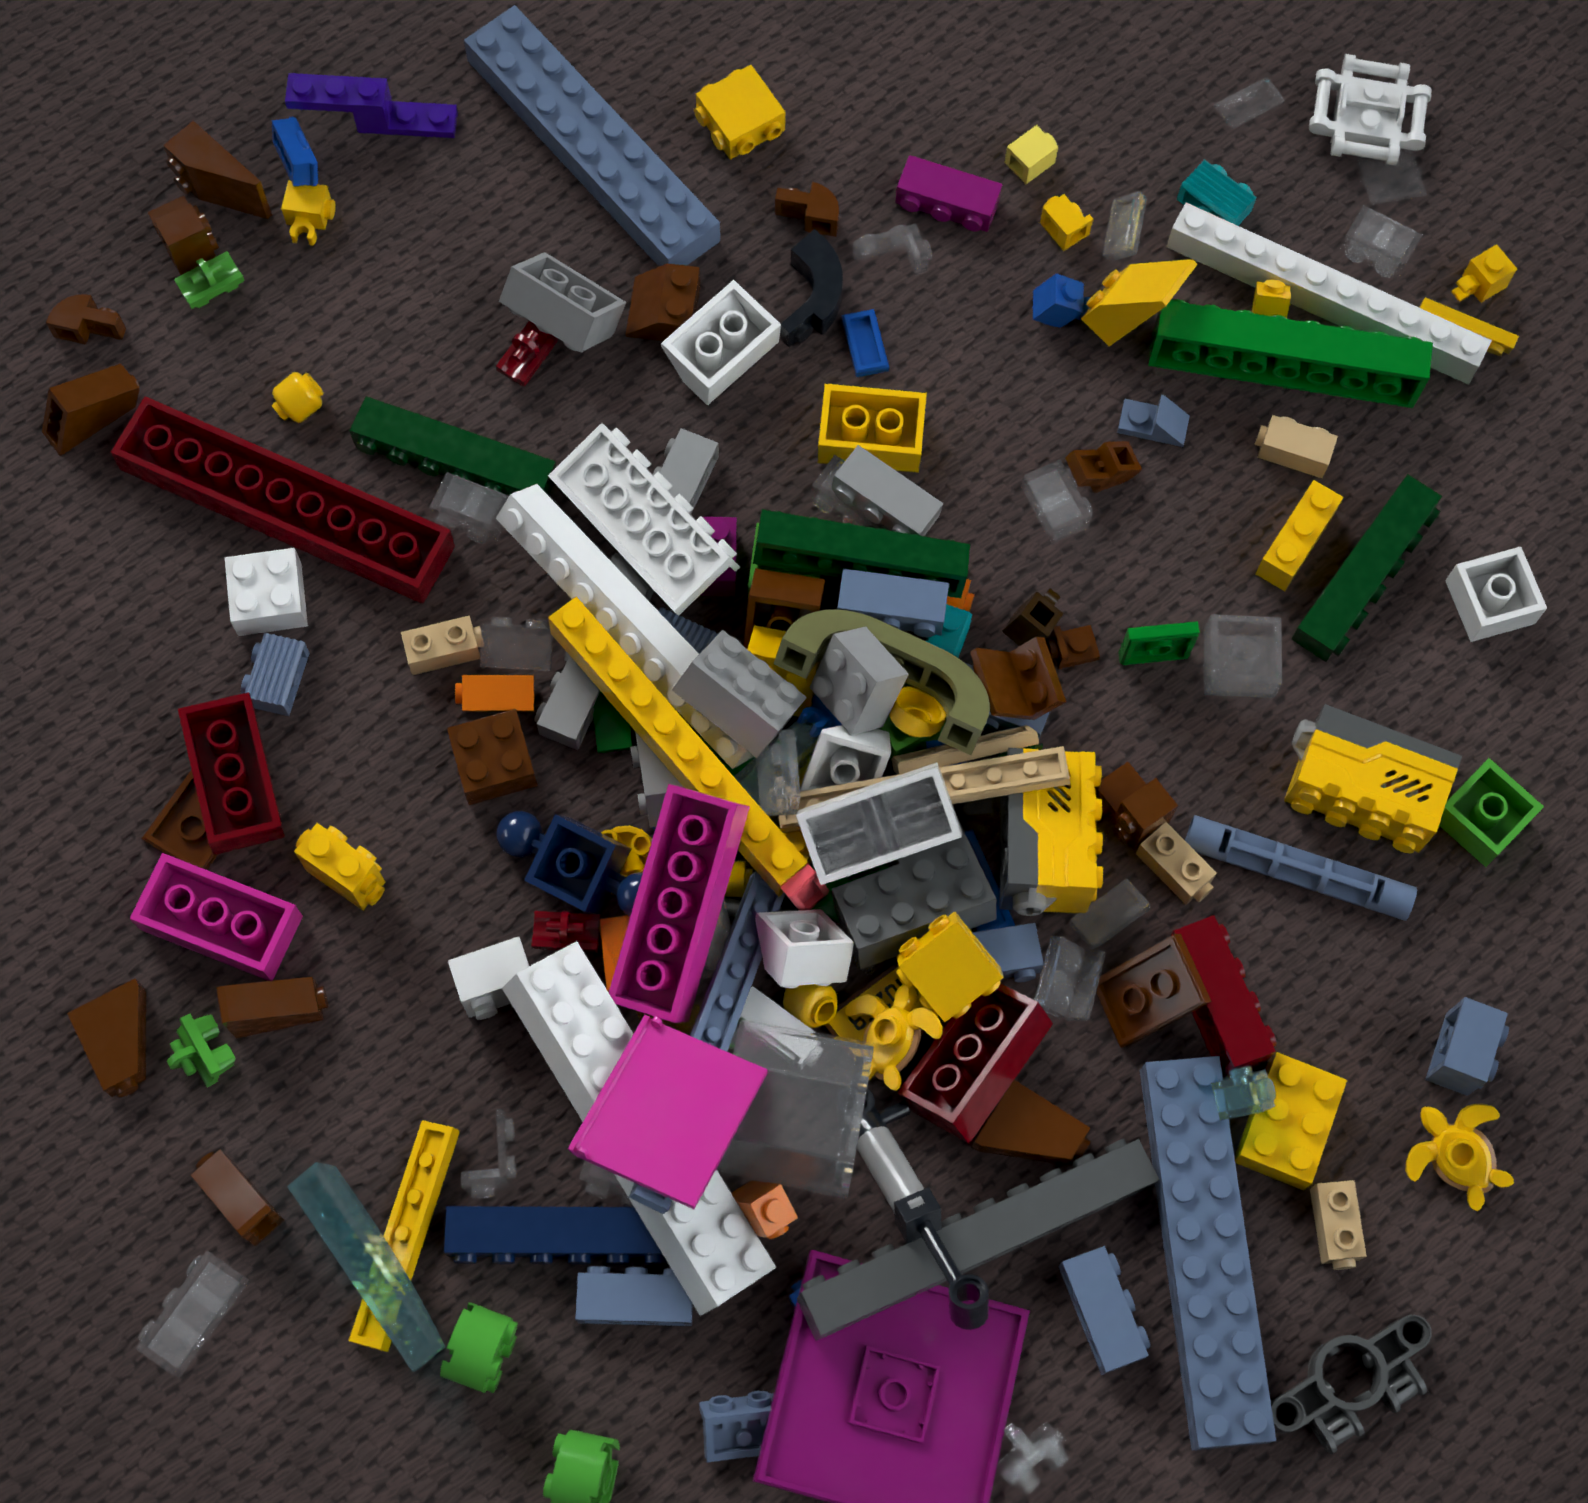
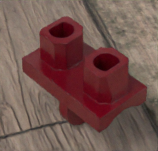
(526, 354)
(563, 928)

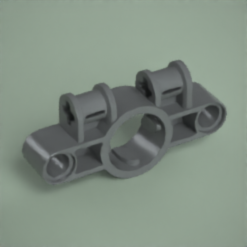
(1391, 1368)

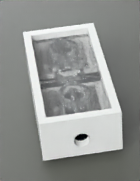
(879, 823)

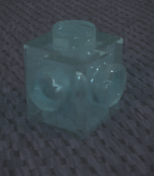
(1243, 1093)

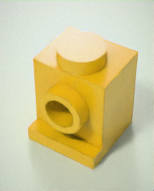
(1065, 221)

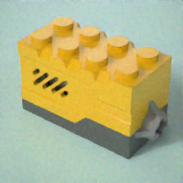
(1371, 778)
(1052, 843)

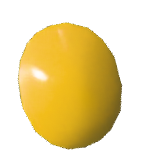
(917, 713)

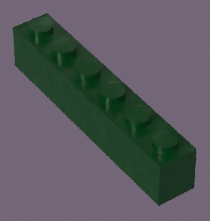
(445, 448)
(831, 546)
(1366, 569)

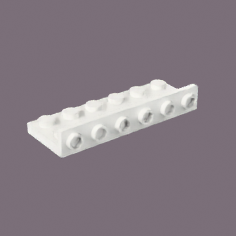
(643, 517)

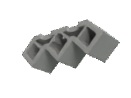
(655, 780)

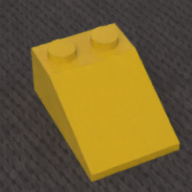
(1134, 296)

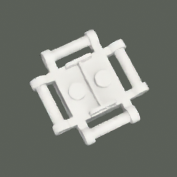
(1370, 111)

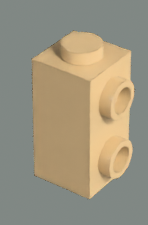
(1296, 445)
(441, 645)
(1177, 864)
(1338, 1224)

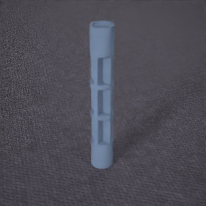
(1301, 868)

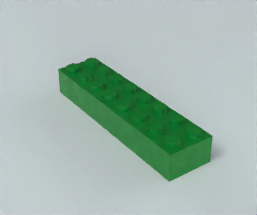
(1290, 353)

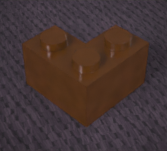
(184, 233)
(1133, 805)

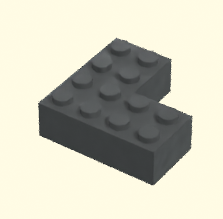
(905, 899)

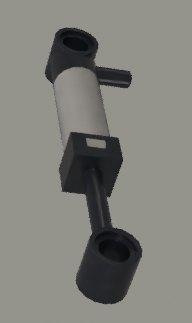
(917, 1209)

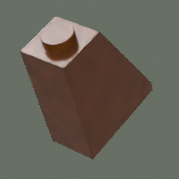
(87, 405)
(270, 1005)
(115, 1037)
(1032, 1129)
(236, 1197)

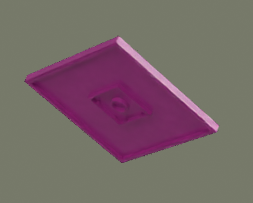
(892, 1403)

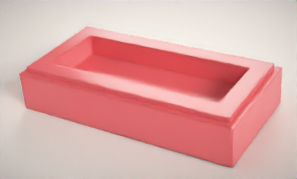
(805, 889)

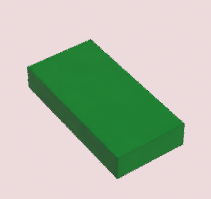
(611, 729)

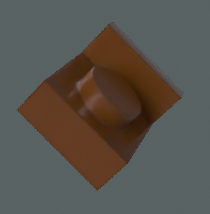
(817, 208)
(78, 317)
(1104, 467)

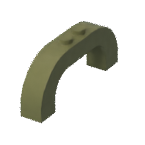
(927, 668)

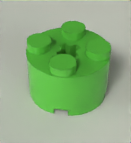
(478, 1348)
(582, 1469)

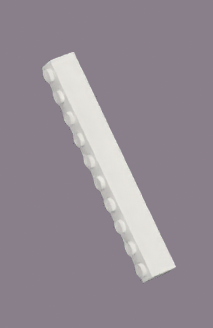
(1324, 289)
(613, 600)

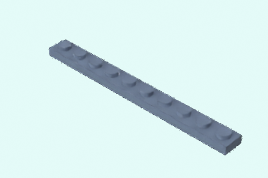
(727, 990)

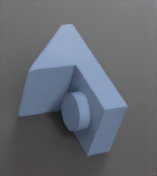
(1158, 423)

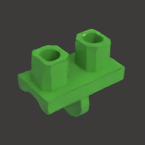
(209, 280)
(194, 1036)

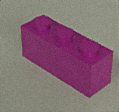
(948, 194)

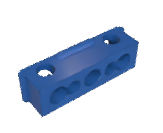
(295, 152)

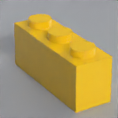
(1299, 535)

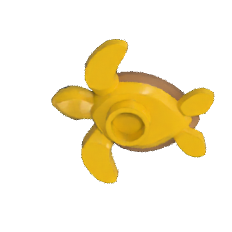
(894, 1031)
(1459, 1152)

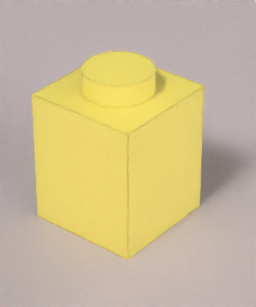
(1031, 154)

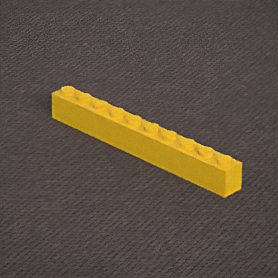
(671, 737)

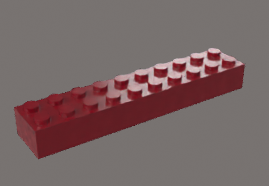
(284, 499)

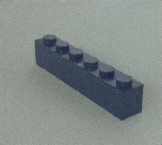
(548, 1234)

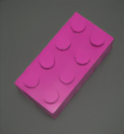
(216, 917)

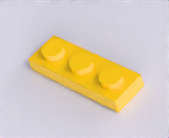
(1501, 339)

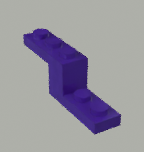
(370, 104)

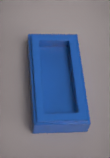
(865, 343)

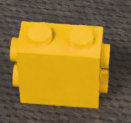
(739, 112)
(340, 866)
(948, 967)

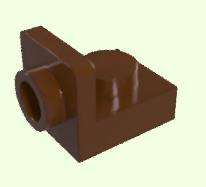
(1073, 646)

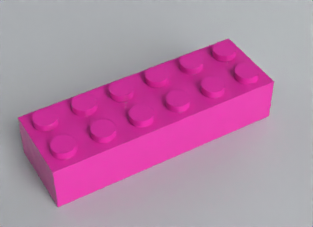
(678, 904)

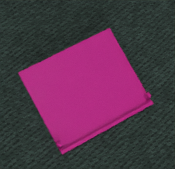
(668, 1112)

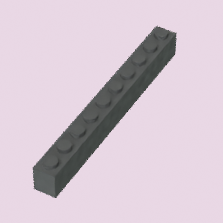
(978, 1238)

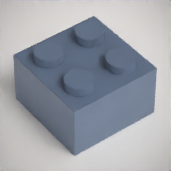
(1468, 1047)

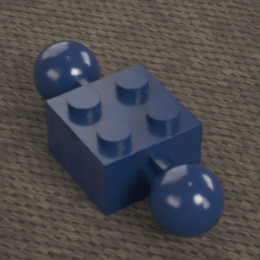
(571, 861)

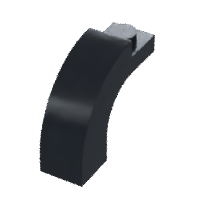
(822, 269)

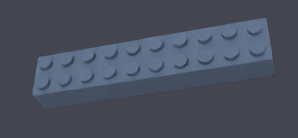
(592, 140)
(1206, 1256)

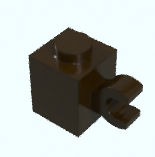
(1034, 618)

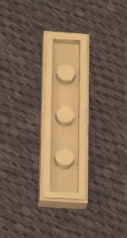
(946, 755)

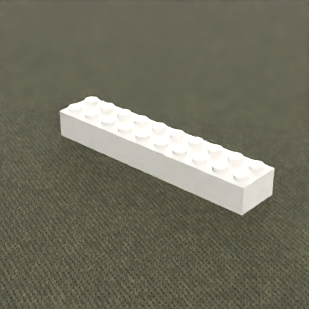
(582, 1041)

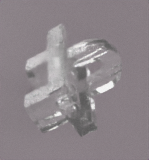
(1041, 1445)

